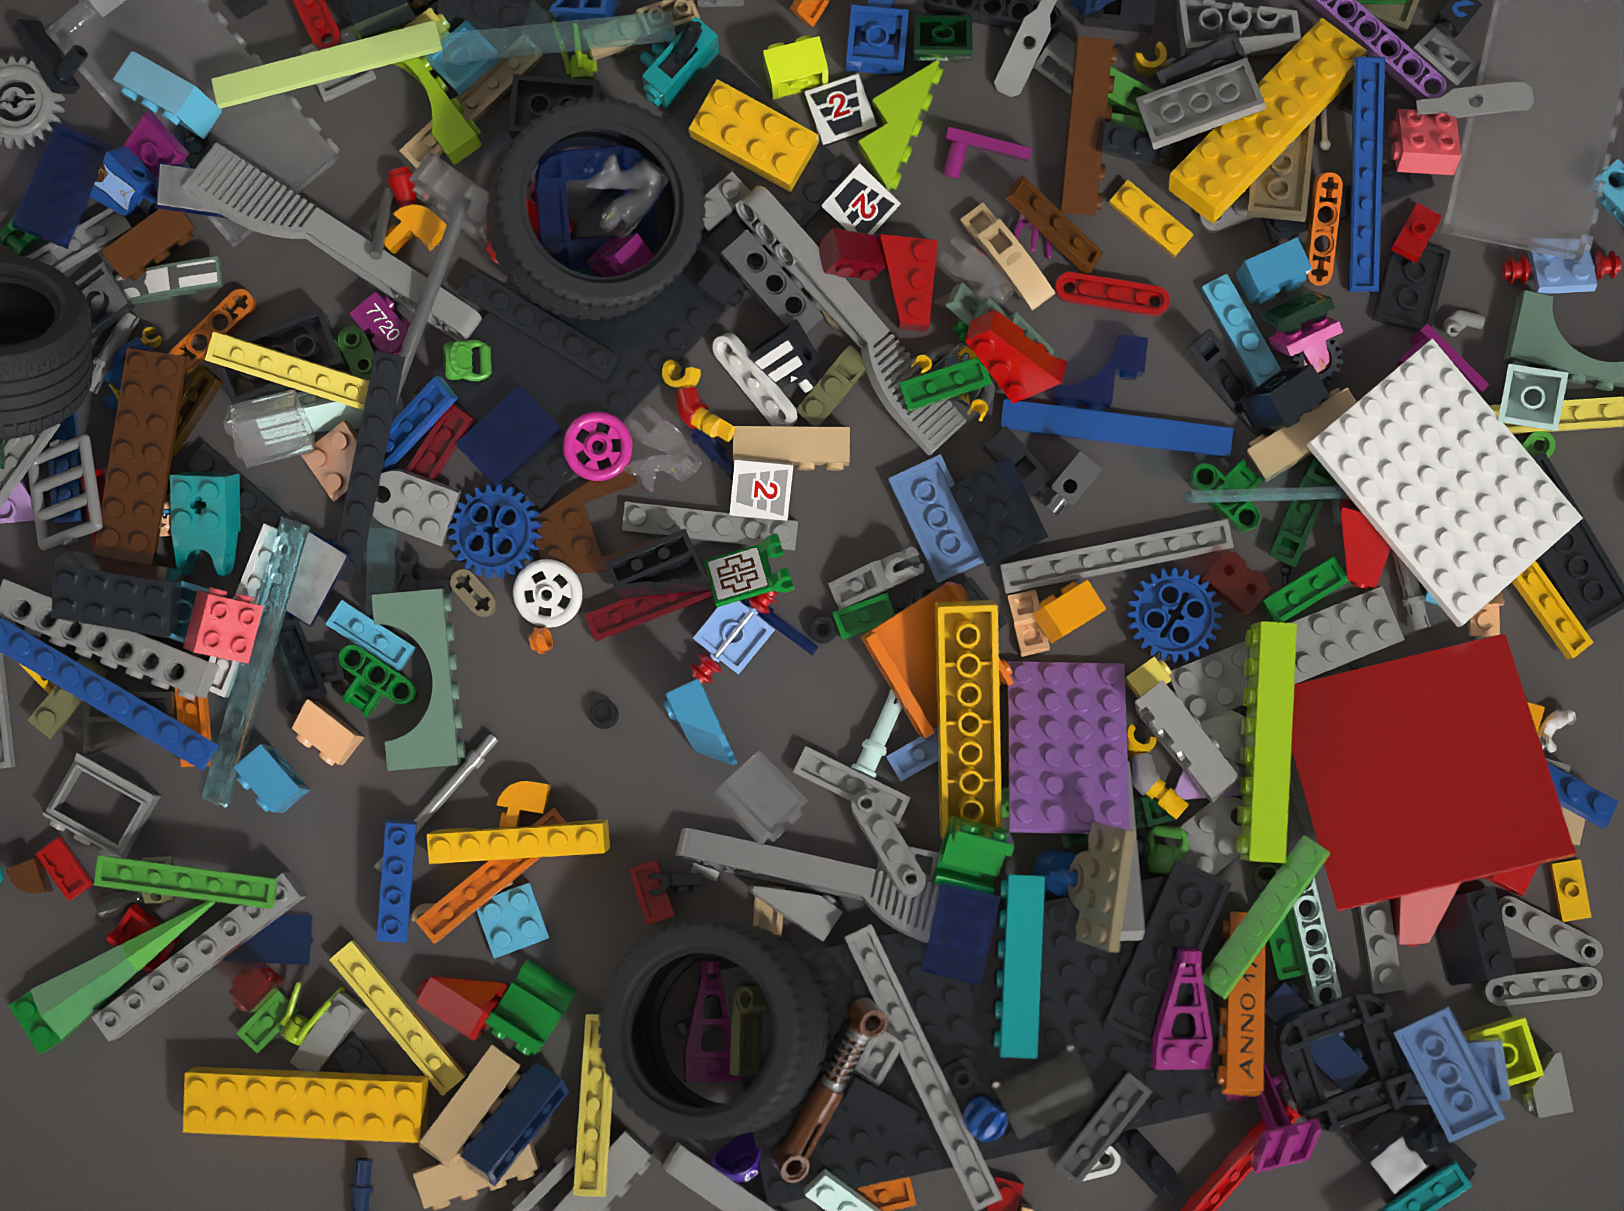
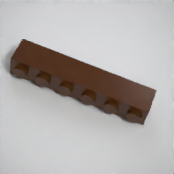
(1086, 111)

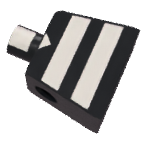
(787, 357)

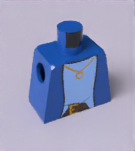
(124, 183)

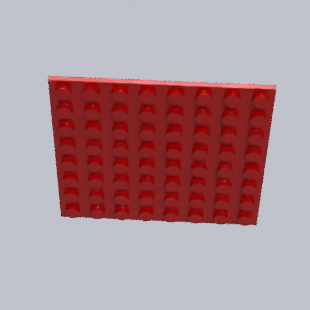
(1425, 773)

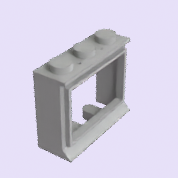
(86, 835)

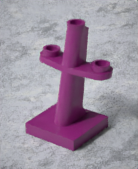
(1283, 1141)

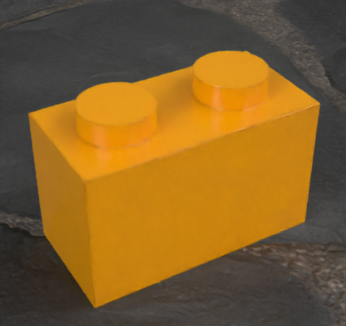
(1068, 611)

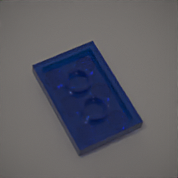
(507, 436)
(961, 934)

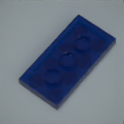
(61, 186)

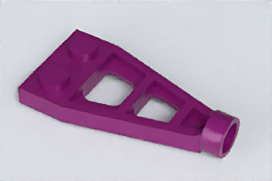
(1183, 1052)
(698, 1064)

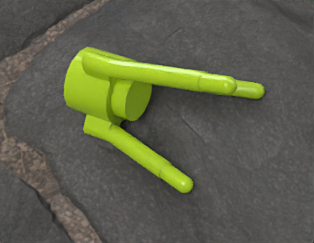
(580, 67)
(298, 1027)

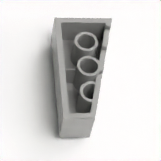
(1259, 29)
(1187, 742)

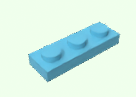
(370, 636)

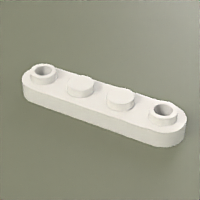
(754, 381)

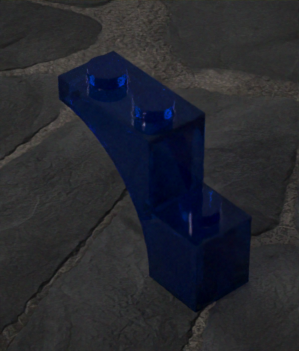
(1097, 392)

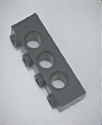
(735, 257)

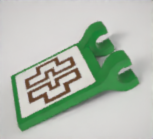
(747, 572)

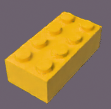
(753, 135)

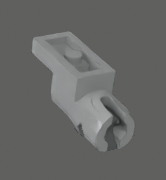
(876, 577)

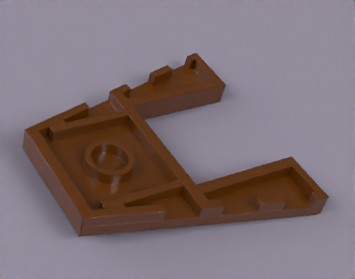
(568, 531)

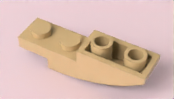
(682, 13)
(1008, 255)

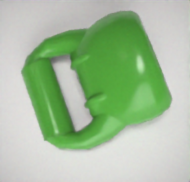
(458, 360)
(1163, 856)

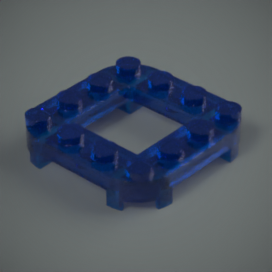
(552, 204)

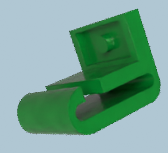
(972, 855)
(531, 1008)

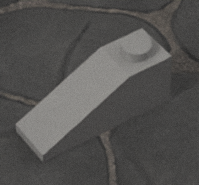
(806, 910)
(328, 1032)

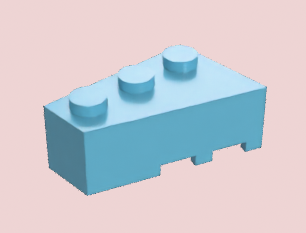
(167, 93)

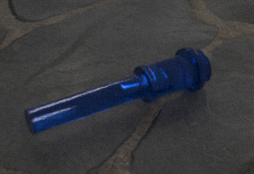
(714, 451)
(788, 630)

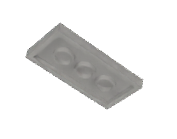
(1200, 103)

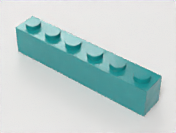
(1021, 966)

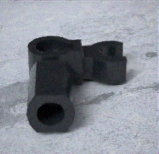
(408, 581)

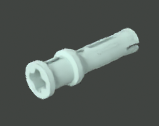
(874, 747)

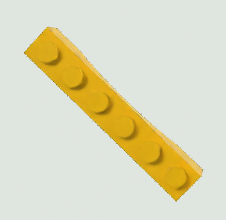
(518, 842)

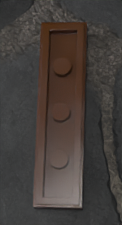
(1053, 225)

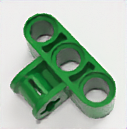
(1238, 478)
(365, 686)

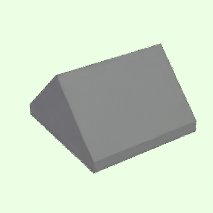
(1445, 58)

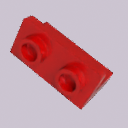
(135, 923)

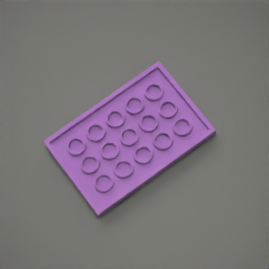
(1067, 747)

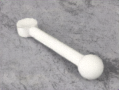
(1324, 143)

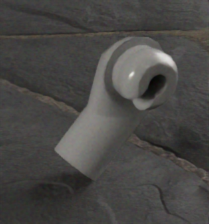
(1460, 320)

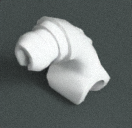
(1554, 721)

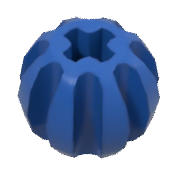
(985, 1119)

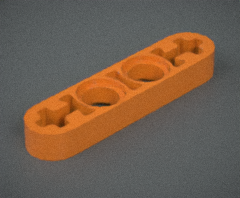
(1327, 229)
(206, 326)

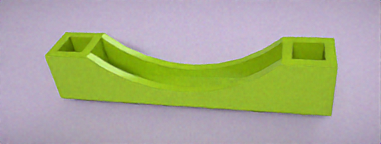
(450, 129)

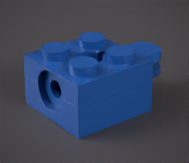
(877, 38)

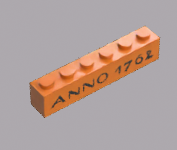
(1242, 1025)

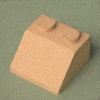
(326, 732)

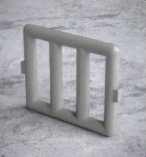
(89, 498)

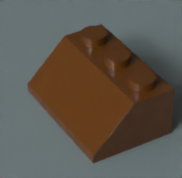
(149, 242)

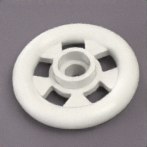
(551, 569)

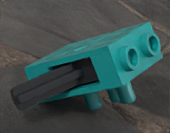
(678, 63)

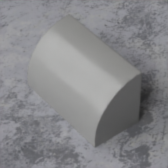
(1058, 61)

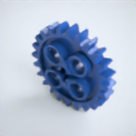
(470, 529)
(1196, 629)

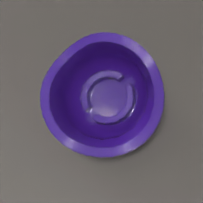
(738, 1158)

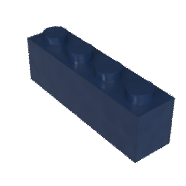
(1330, 1054)
(514, 1123)

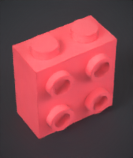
(1425, 142)
(223, 625)

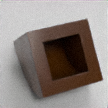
(30, 877)

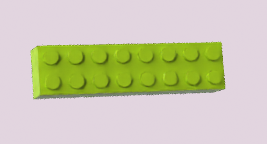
(1266, 742)

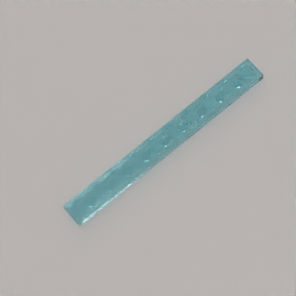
(252, 676)

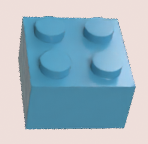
(1274, 270)
(270, 779)

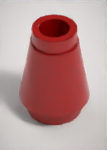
(402, 186)

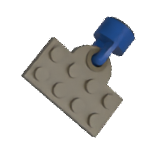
(1094, 882)

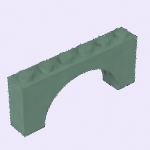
(1539, 344)
(426, 620)

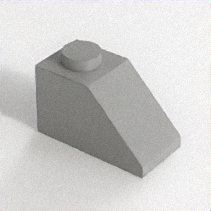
(1549, 1093)

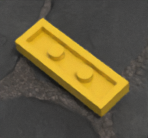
(1150, 218)

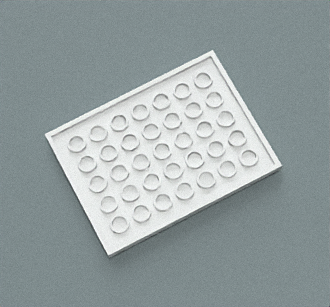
(1444, 482)

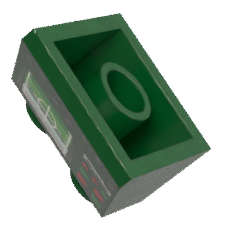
(943, 38)

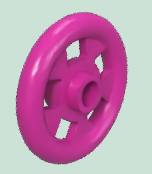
(616, 431)

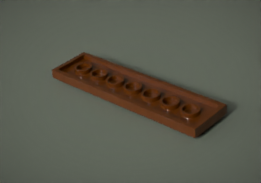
(141, 456)

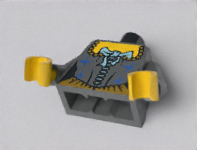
(950, 355)

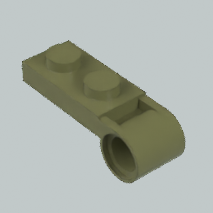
(833, 387)
(61, 704)
(747, 1029)

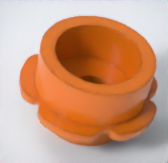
(541, 640)

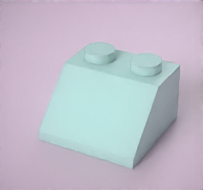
(1533, 397)

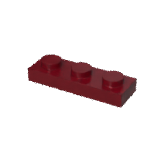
(441, 442)

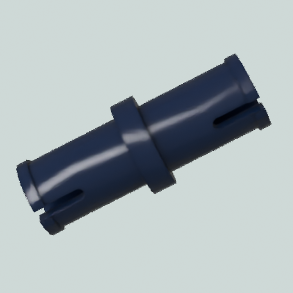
(361, 1184)

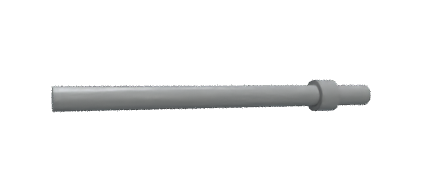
(474, 759)

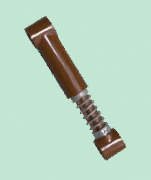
(792, 1155)

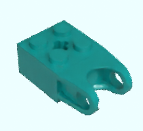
(203, 526)

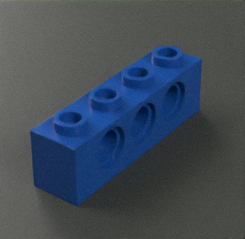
(396, 880)

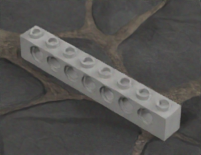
(197, 672)
(194, 961)

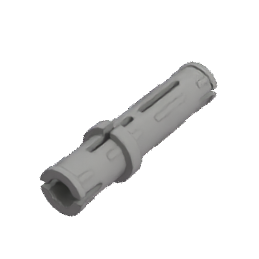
(117, 338)
(1412, 595)

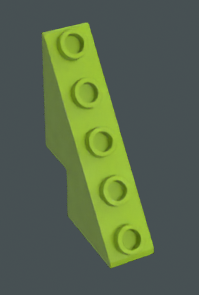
(899, 113)

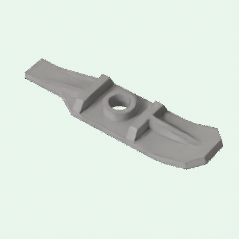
(1021, 58)
(1492, 98)

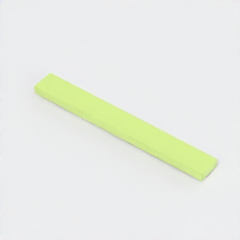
(327, 64)

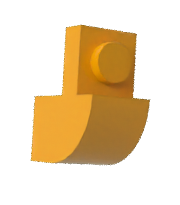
(416, 222)
(520, 797)

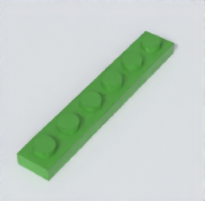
(186, 882)
(1265, 916)

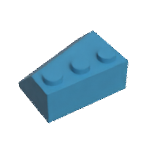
(699, 722)

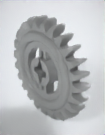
(35, 119)

